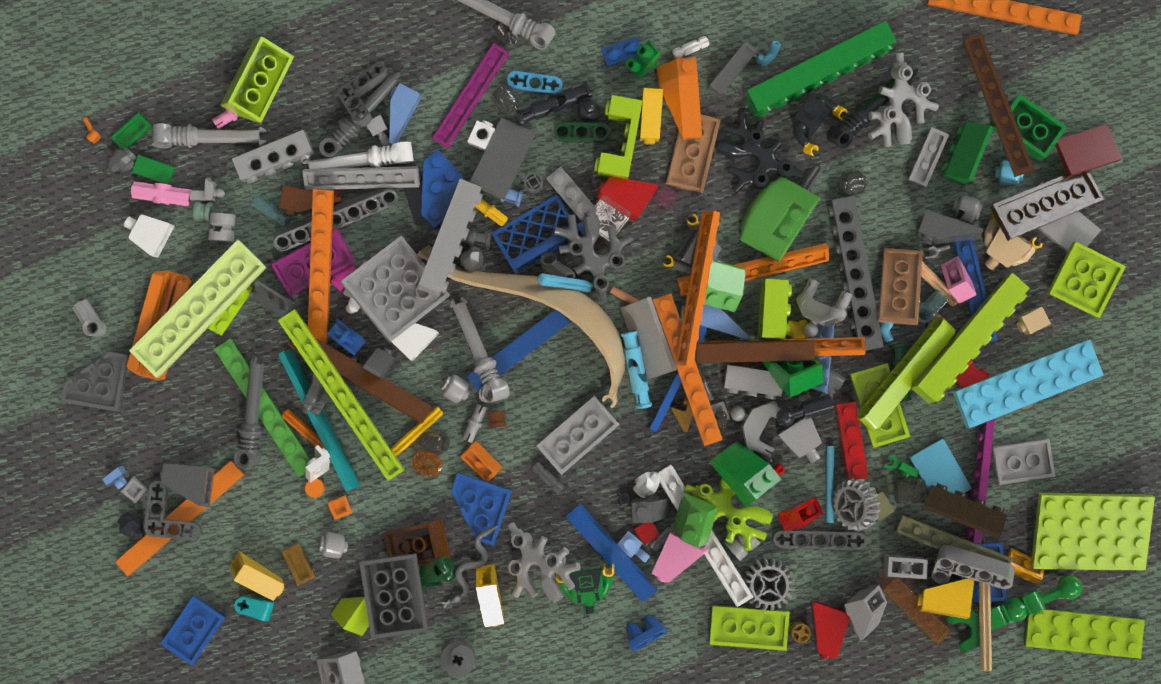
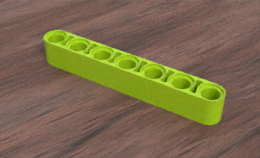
(906, 373)

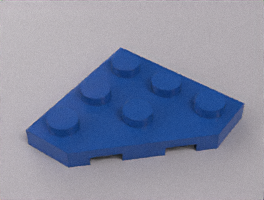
(438, 188)
(481, 504)

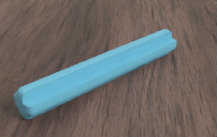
(564, 282)

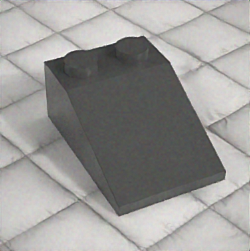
(943, 229)

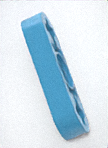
(519, 86)

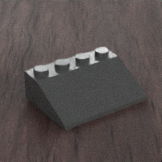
(393, 595)

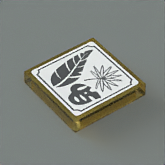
(609, 218)

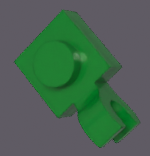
(905, 469)

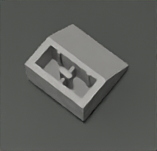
(866, 610)

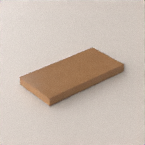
(693, 157)
(900, 286)

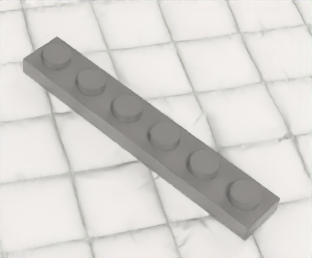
(361, 178)

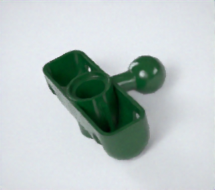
(432, 574)

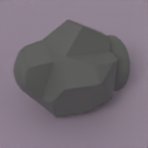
(121, 160)
(472, 259)

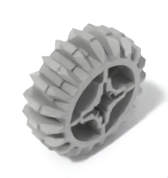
(862, 514)
(780, 596)

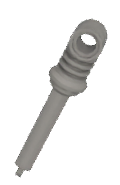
(539, 34)
(165, 135)
(494, 388)

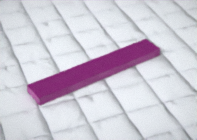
(470, 95)

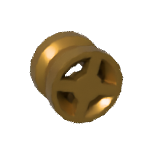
(801, 635)

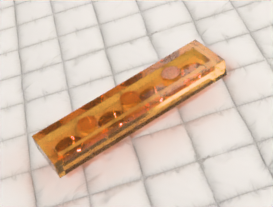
(908, 603)

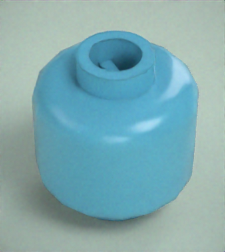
(1005, 174)

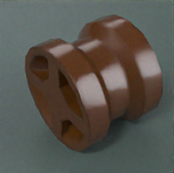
(496, 419)

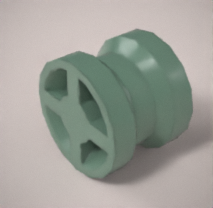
(202, 211)

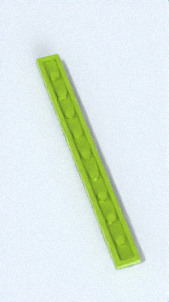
(341, 394)

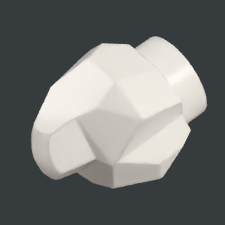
(647, 484)

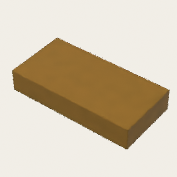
(298, 564)

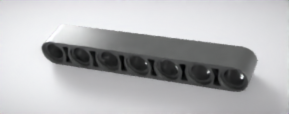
(340, 209)

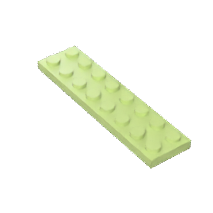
(198, 309)

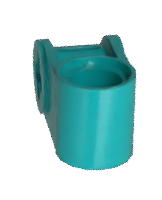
(257, 608)

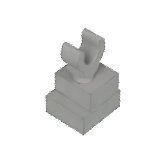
(377, 127)

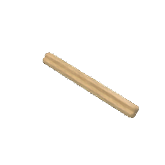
(985, 627)

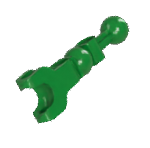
(1016, 609)

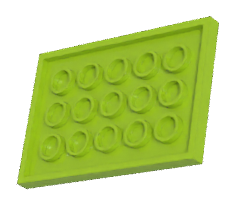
(1092, 531)

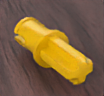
(491, 212)

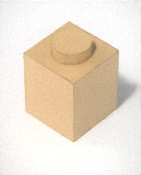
(1032, 321)

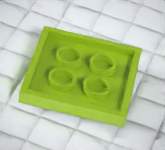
(1086, 279)

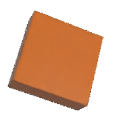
(339, 507)

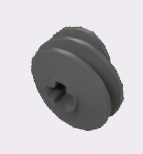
(458, 648)

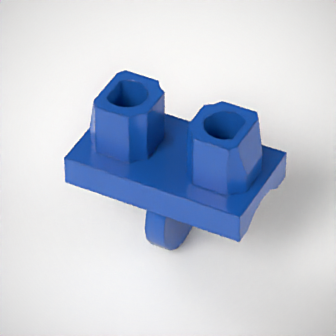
(346, 337)

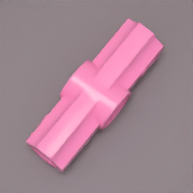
(161, 193)

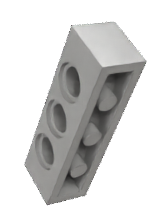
(245, 162)

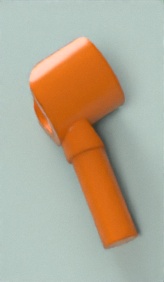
(93, 135)

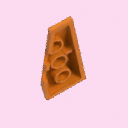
(681, 95)

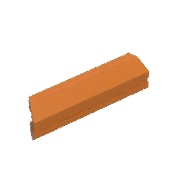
(162, 294)

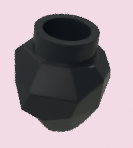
(588, 110)
(130, 525)

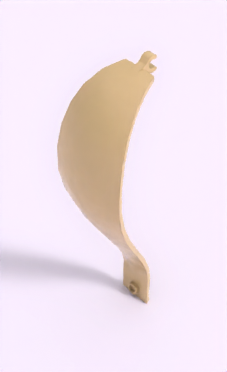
(571, 303)

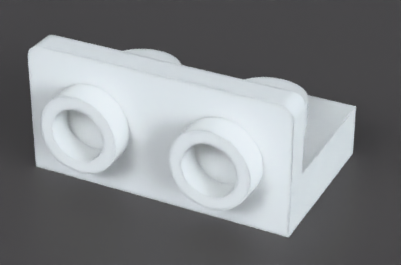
(318, 465)

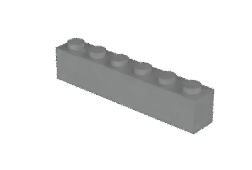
(449, 238)

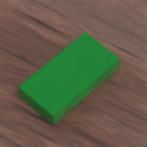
(131, 131)
(153, 170)

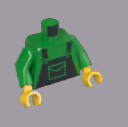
(589, 586)

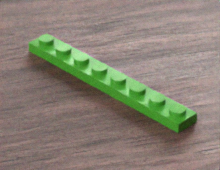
(268, 411)

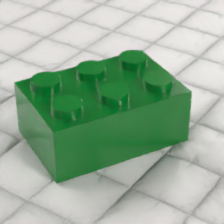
(1037, 127)

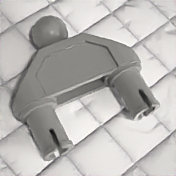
(818, 312)
(754, 424)

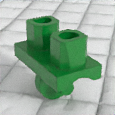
(645, 59)

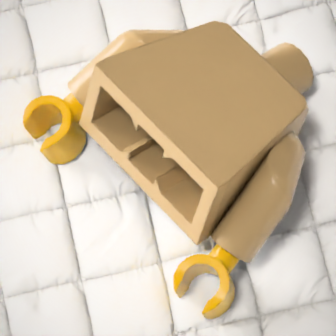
(1006, 252)

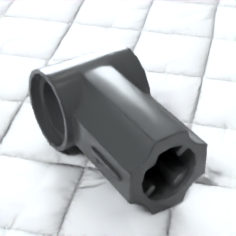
(552, 266)
(835, 383)

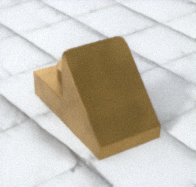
(683, 417)

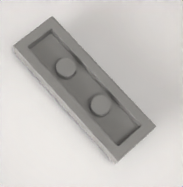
(928, 157)
(570, 193)

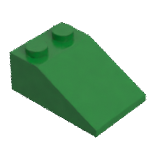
(796, 376)
(745, 472)

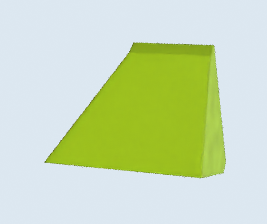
(352, 615)

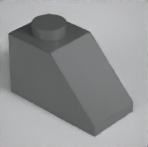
(380, 362)

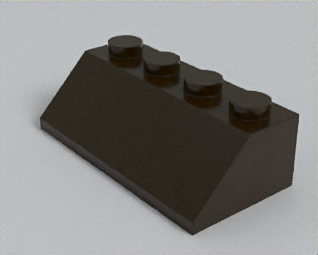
(965, 511)

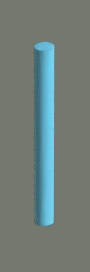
(829, 484)

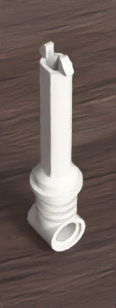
(375, 157)

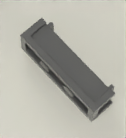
(732, 69)

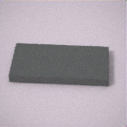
(503, 158)

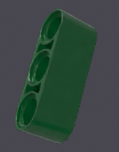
(572, 128)

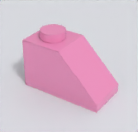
(958, 280)

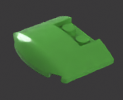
(777, 217)

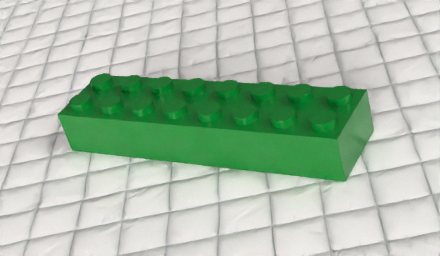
(821, 68)

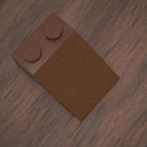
(425, 539)

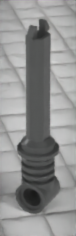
(348, 127)
(250, 429)

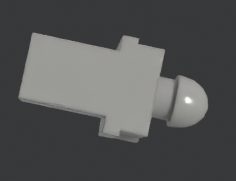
(209, 194)

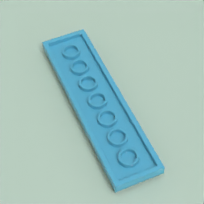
(1028, 383)

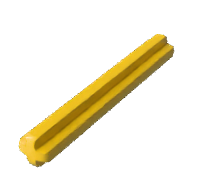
(416, 431)

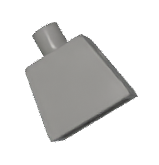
(802, 439)

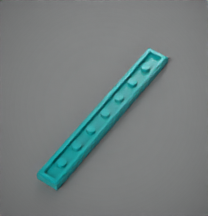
(320, 421)

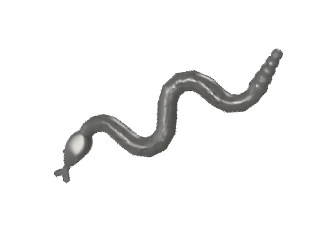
(457, 597)

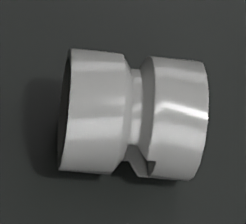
(221, 227)
(737, 546)

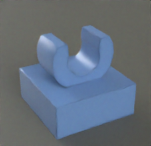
(116, 477)

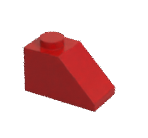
(800, 514)

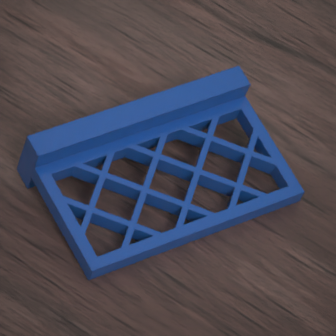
(548, 245)

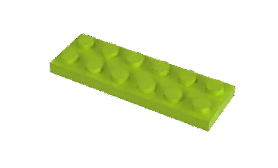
(1085, 633)

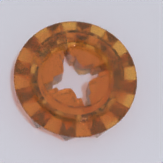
(431, 460)

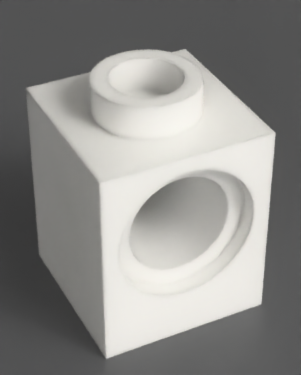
(481, 143)

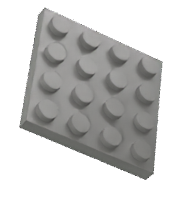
(388, 289)

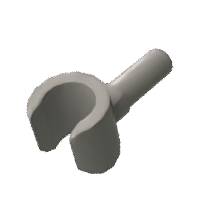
(935, 250)

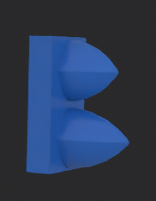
(620, 51)
(638, 638)

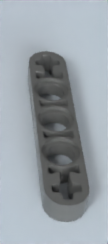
(828, 543)

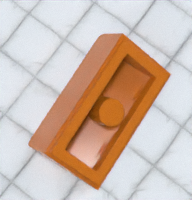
(481, 462)

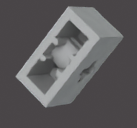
(905, 566)

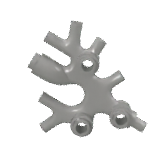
(897, 94)
(548, 565)

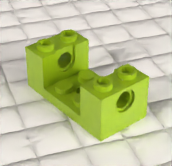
(622, 111)

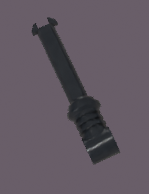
(843, 134)

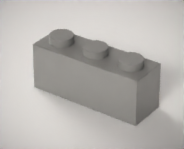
(751, 381)

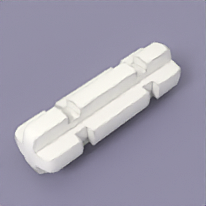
(690, 47)

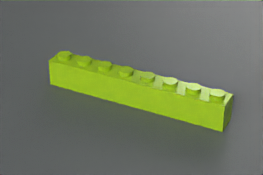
(970, 338)

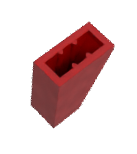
(626, 195)
(828, 628)

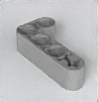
(972, 566)

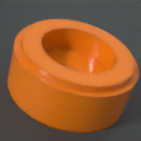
(315, 488)

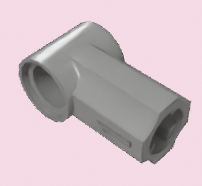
(88, 318)

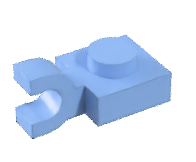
(631, 545)

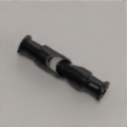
(544, 107)

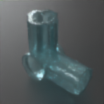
(932, 305)

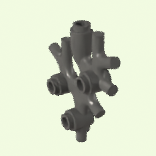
(591, 261)

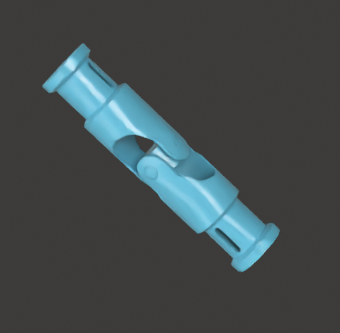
(637, 373)

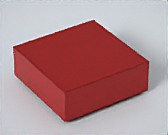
(647, 532)

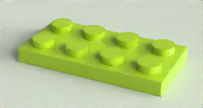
(864, 385)
(749, 627)

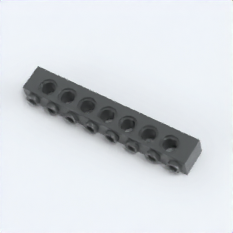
(863, 282)

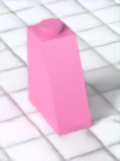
(676, 557)

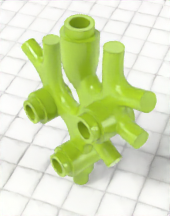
(723, 501)

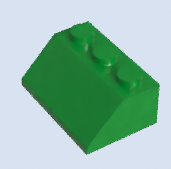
(966, 152)

